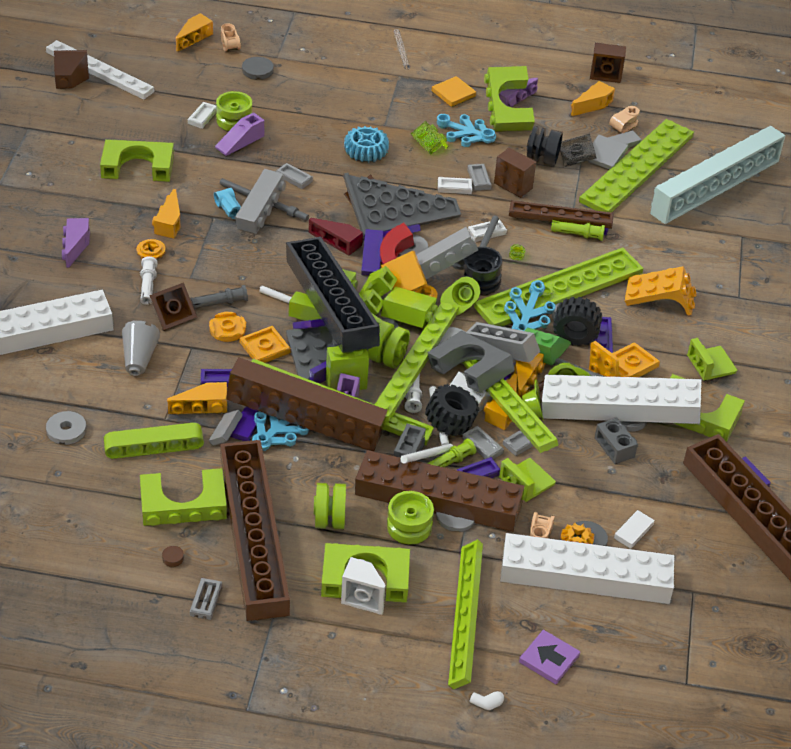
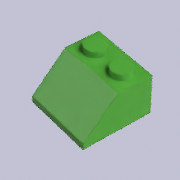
(549, 345)

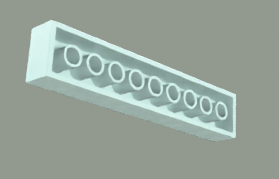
(716, 174)

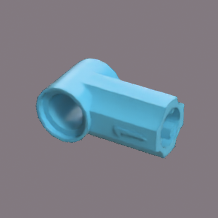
(227, 200)

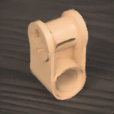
(229, 37)
(625, 119)
(541, 526)

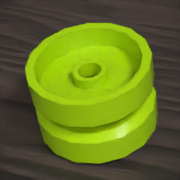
(231, 108)
(392, 345)
(330, 505)
(410, 517)

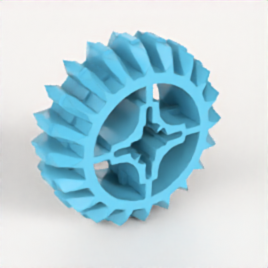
(366, 144)

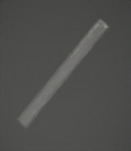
(401, 49)

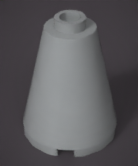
(138, 345)

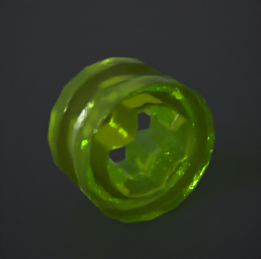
(517, 252)

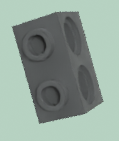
(411, 440)
(616, 440)

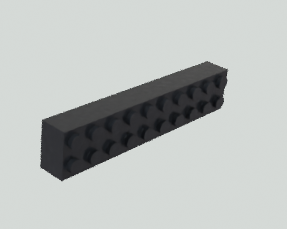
(333, 295)

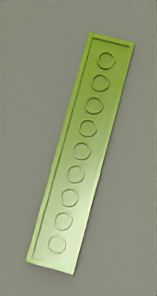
(636, 167)
(563, 284)

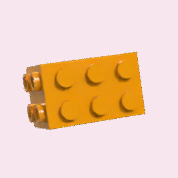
(663, 284)
(626, 362)

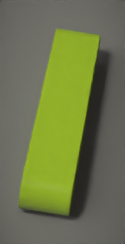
(153, 440)

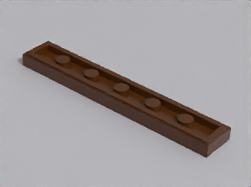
(561, 214)

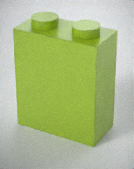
(409, 307)
(352, 363)

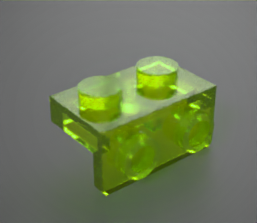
(428, 137)

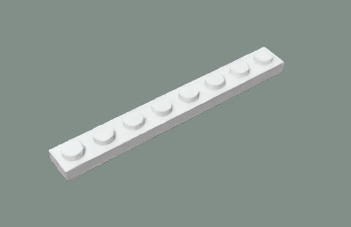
(109, 73)

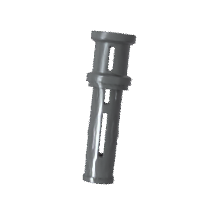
(228, 296)

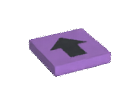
(549, 657)

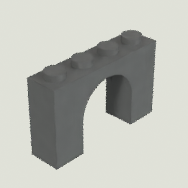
(461, 347)

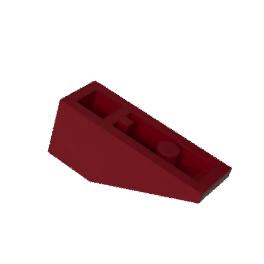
(339, 235)

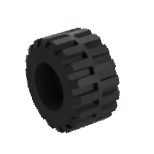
(578, 321)
(452, 410)

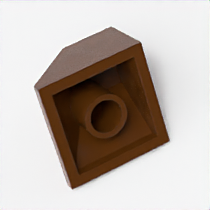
(70, 68)
(173, 306)

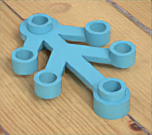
(485, 134)
(527, 310)
(268, 439)

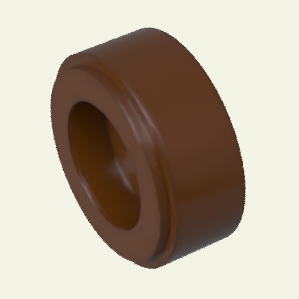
(172, 556)

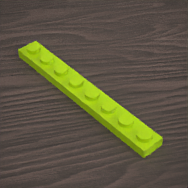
(465, 615)

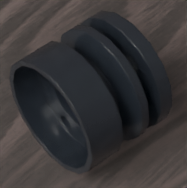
(544, 145)
(485, 268)

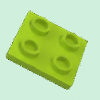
(711, 361)
(526, 474)

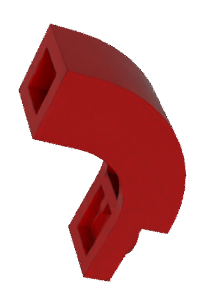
(395, 242)

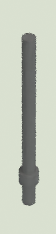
(291, 211)

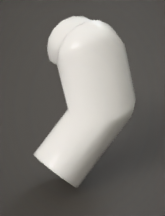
(487, 702)

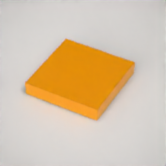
(453, 91)
(407, 271)
(265, 345)

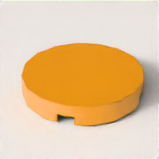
(227, 326)

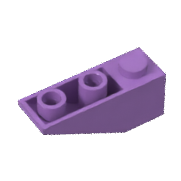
(513, 96)
(243, 133)
(77, 239)

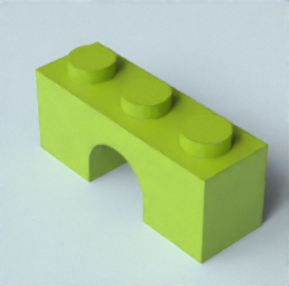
(375, 287)

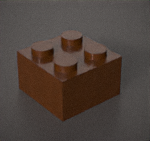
(608, 62)
(514, 172)

